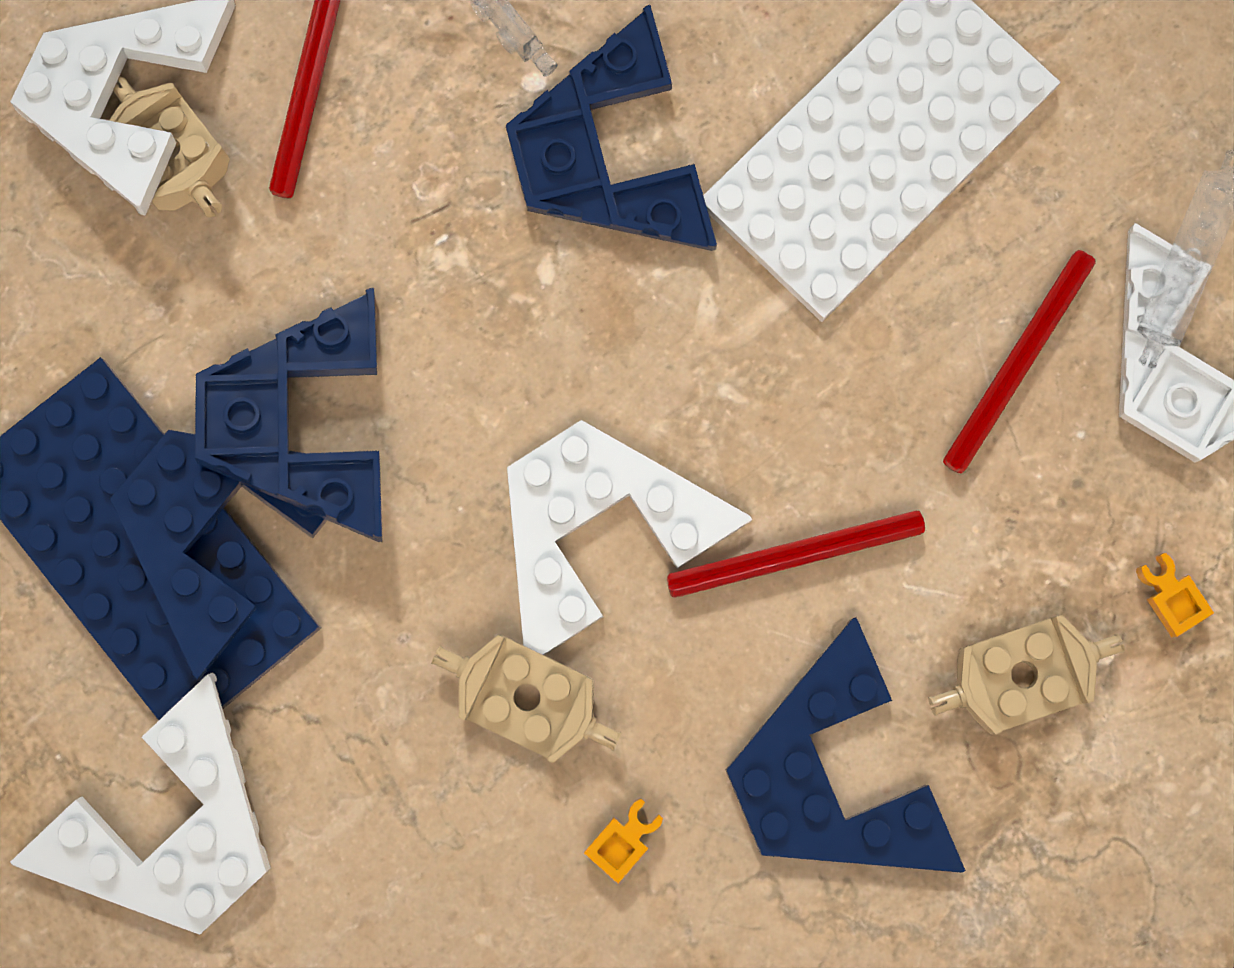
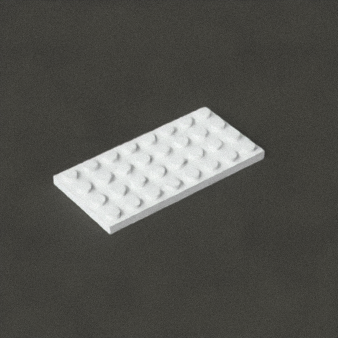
(877, 147)

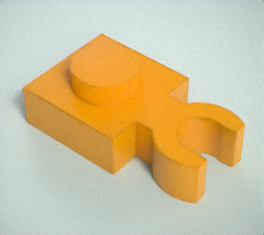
(1177, 602)
(619, 846)

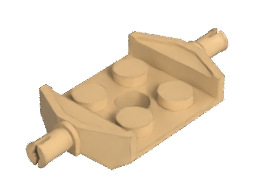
(200, 157)
(1062, 669)
(489, 690)

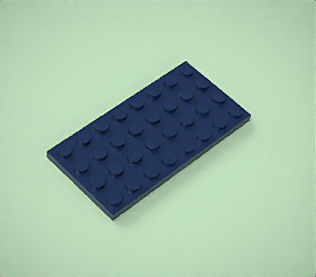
(57, 505)

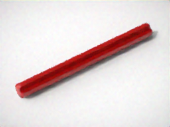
(303, 98)
(1019, 361)
(795, 553)

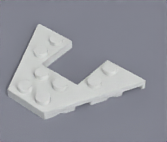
(78, 69)
(1183, 397)
(573, 483)
(202, 863)

